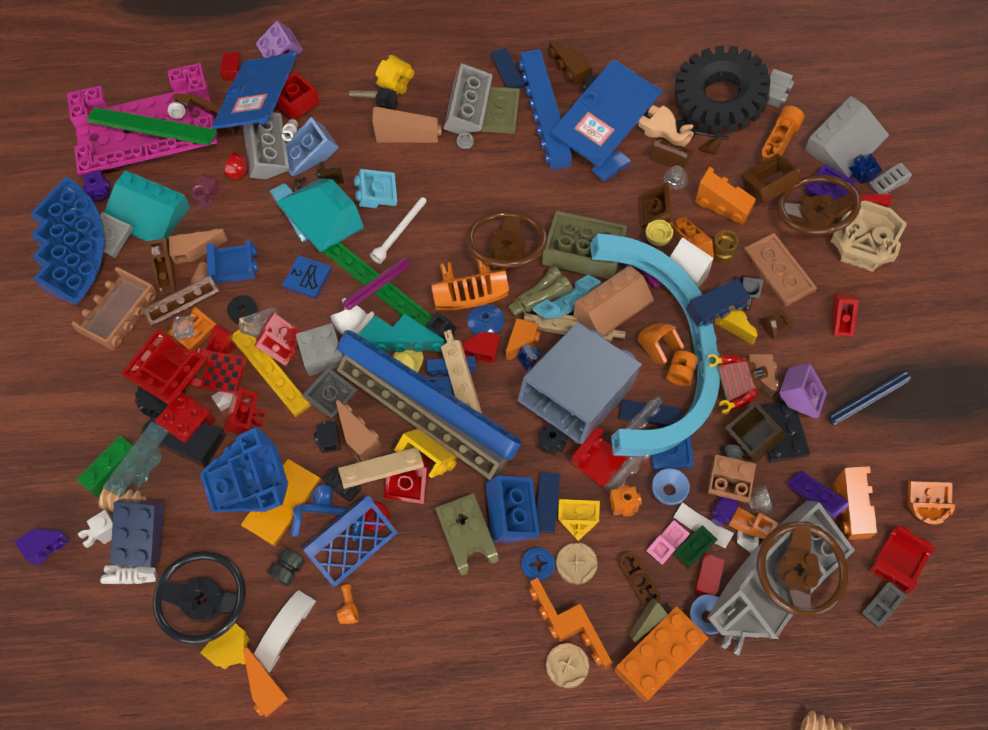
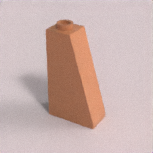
(404, 127)

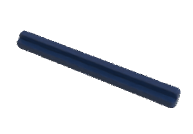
(869, 398)

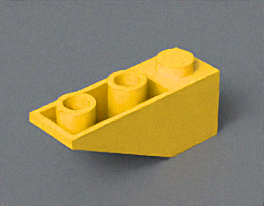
(739, 326)

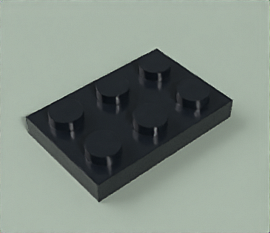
(795, 443)

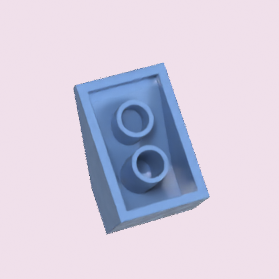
(309, 147)

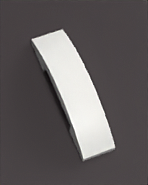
(282, 629)

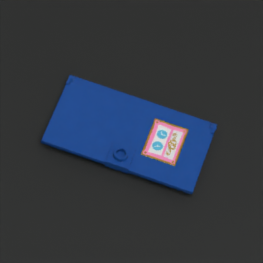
(255, 91)
(606, 113)

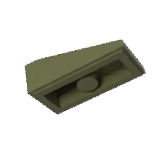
(649, 618)

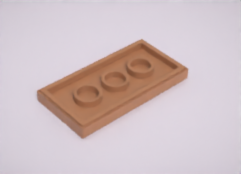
(779, 269)

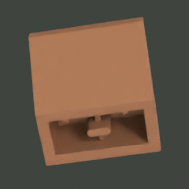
(731, 478)

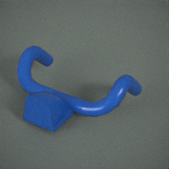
(321, 503)

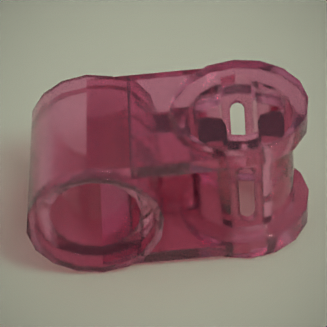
(205, 190)

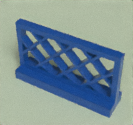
(337, 527)

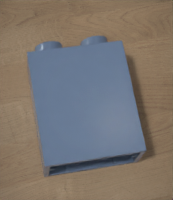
(579, 382)

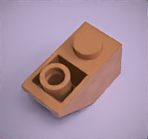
(769, 384)

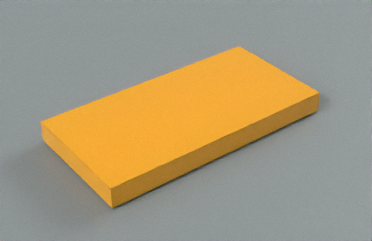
(274, 523)

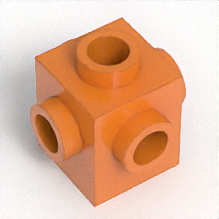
(625, 500)

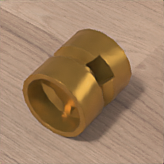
(725, 246)

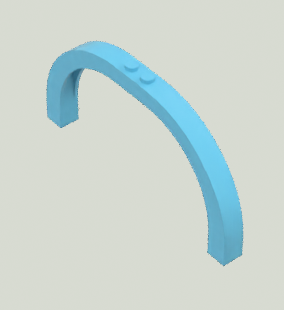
(668, 272)

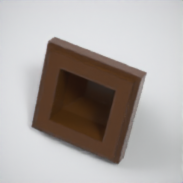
(711, 146)

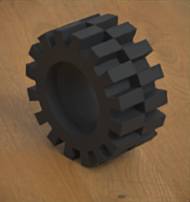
(333, 479)

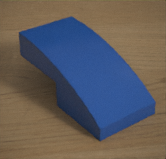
(615, 162)

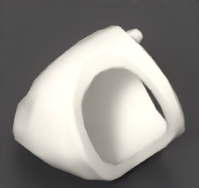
(351, 319)

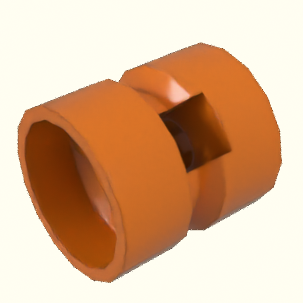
(682, 368)

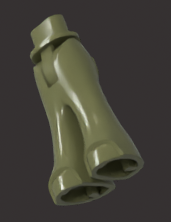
(550, 287)

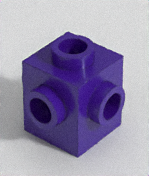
(96, 186)

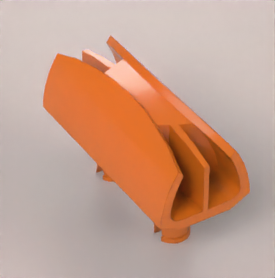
(469, 290)

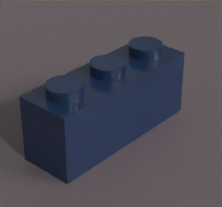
(718, 303)

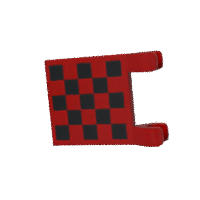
(221, 372)

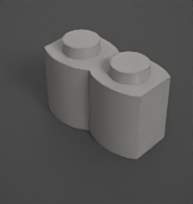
(779, 85)

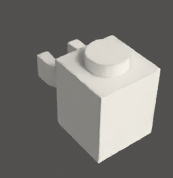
(100, 529)

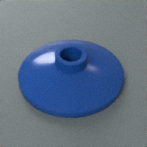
(492, 324)

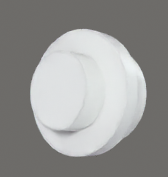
(176, 110)

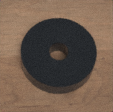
(239, 303)

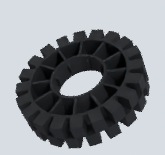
(739, 69)

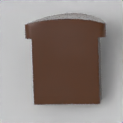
(776, 324)

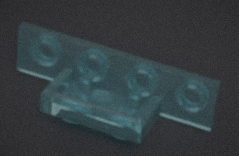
(138, 462)

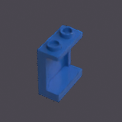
(232, 263)

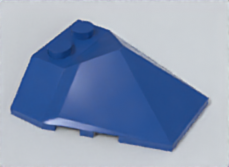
(246, 476)

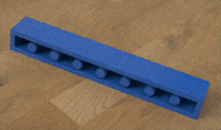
(545, 108)

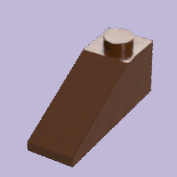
(162, 266)

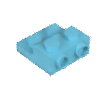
(375, 188)

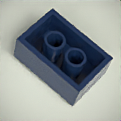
(136, 532)

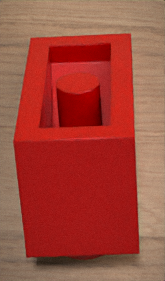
(844, 314)
(483, 346)

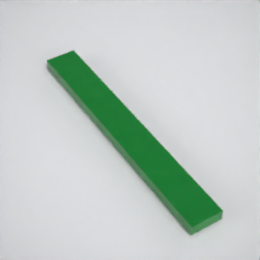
(152, 126)
(388, 293)

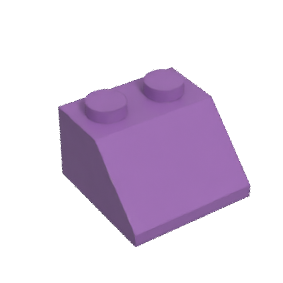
(803, 390)

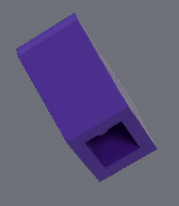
(39, 544)

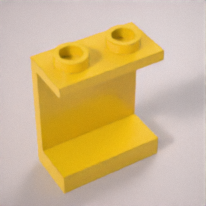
(444, 458)

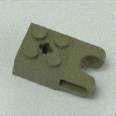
(466, 538)

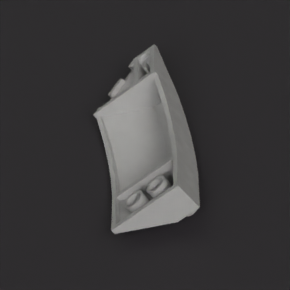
(744, 605)

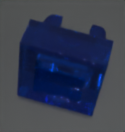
(528, 356)

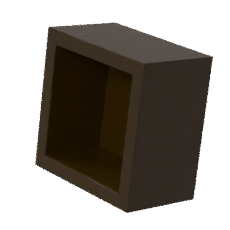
(756, 431)

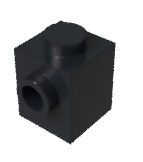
(328, 437)

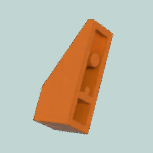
(263, 687)

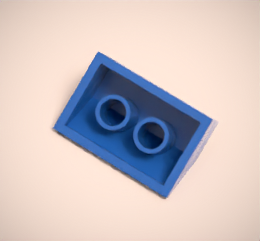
(512, 509)

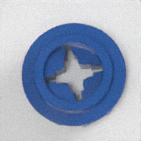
(544, 557)

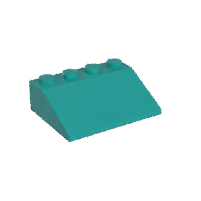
(146, 206)

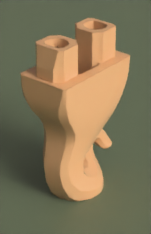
(664, 125)

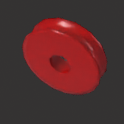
(369, 527)

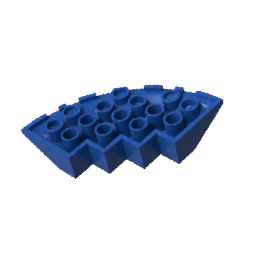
(69, 242)

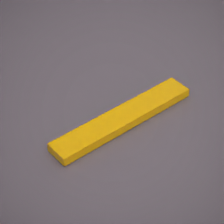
(271, 373)

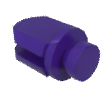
(724, 511)

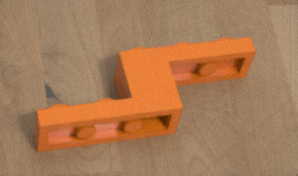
(569, 624)

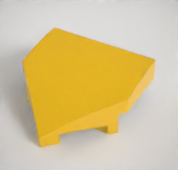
(578, 516)
(228, 648)

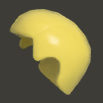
(659, 233)

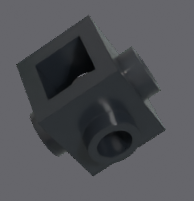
(552, 440)

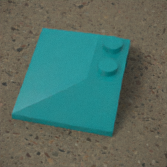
(322, 213)

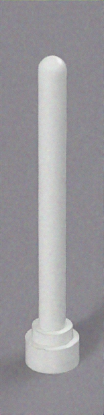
(379, 253)

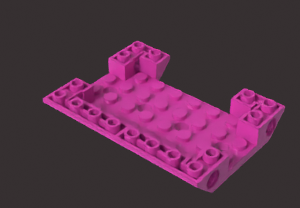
(117, 147)

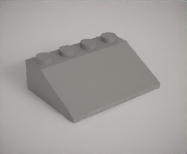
(846, 135)

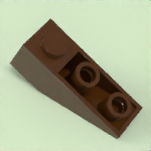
(572, 63)

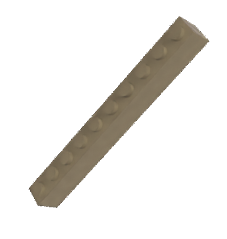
(440, 430)

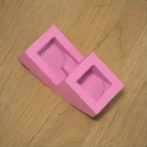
(668, 542)

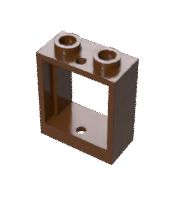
(753, 177)

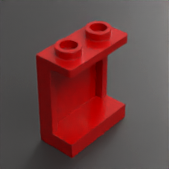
(902, 558)

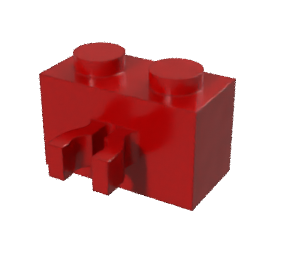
(242, 412)

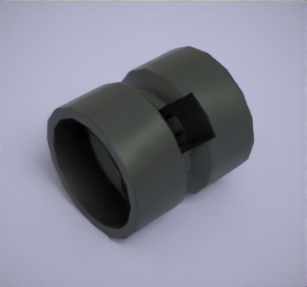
(285, 567)

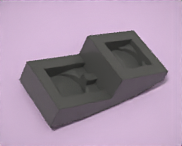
(884, 604)

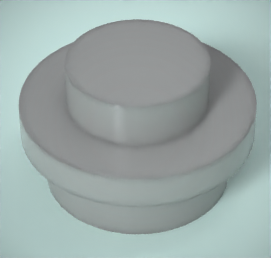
(465, 140)

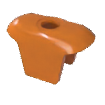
(649, 340)

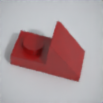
(221, 340)

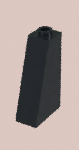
(198, 448)

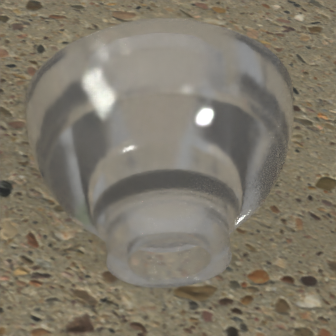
(676, 177)
(761, 500)

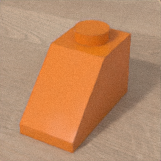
(523, 333)

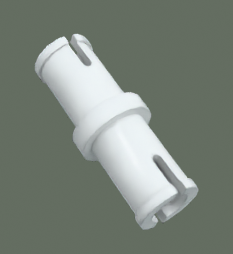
(289, 130)

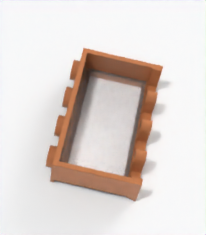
(116, 310)

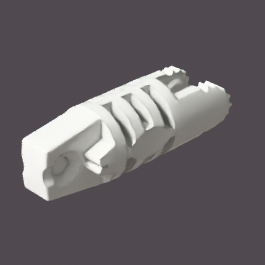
(128, 574)

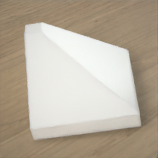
(222, 400)
(747, 541)

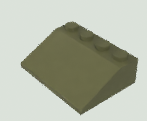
(570, 244)

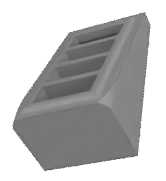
(899, 172)

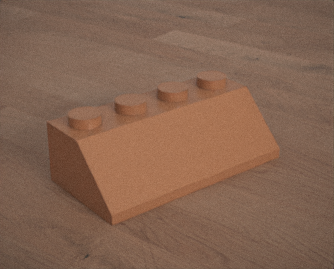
(613, 301)

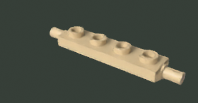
(564, 323)
(459, 372)

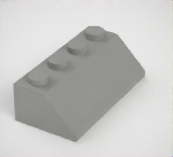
(467, 100)
(266, 148)

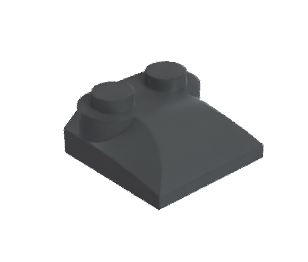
(326, 391)

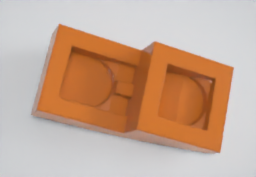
(752, 525)

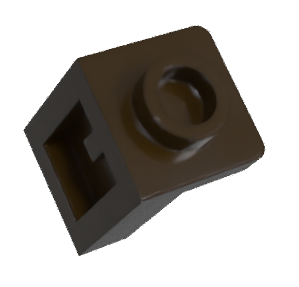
(332, 173)

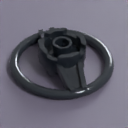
(189, 596)

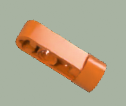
(786, 125)

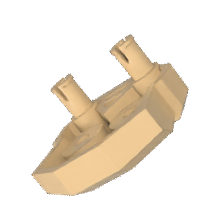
(861, 240)

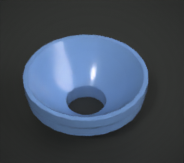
(674, 478)
(700, 605)

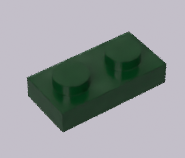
(695, 546)

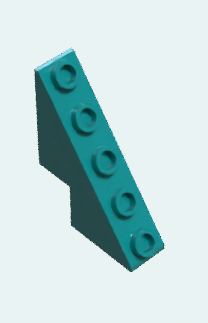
(403, 336)

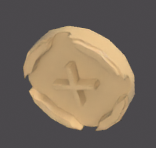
(576, 563)
(567, 665)

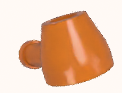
(348, 613)

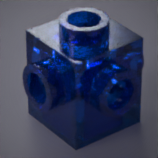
(865, 168)

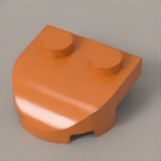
(930, 500)

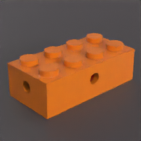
(660, 654)

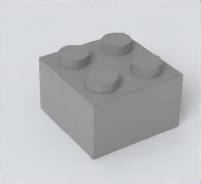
(319, 349)

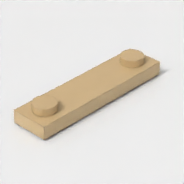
(380, 467)

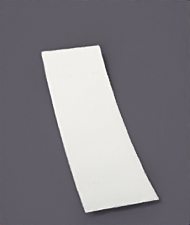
(695, 521)

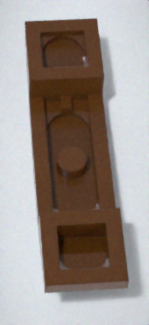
(190, 101)

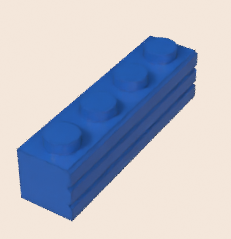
(439, 367)

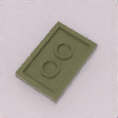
(501, 110)

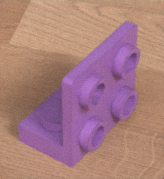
(278, 40)

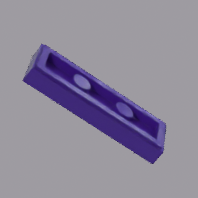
(815, 491)

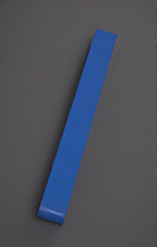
(429, 395)

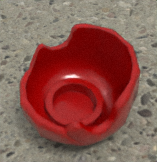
(236, 166)

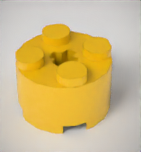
(394, 74)

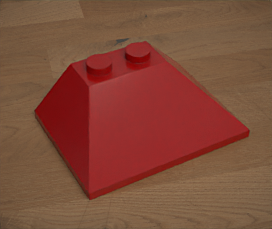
(163, 367)

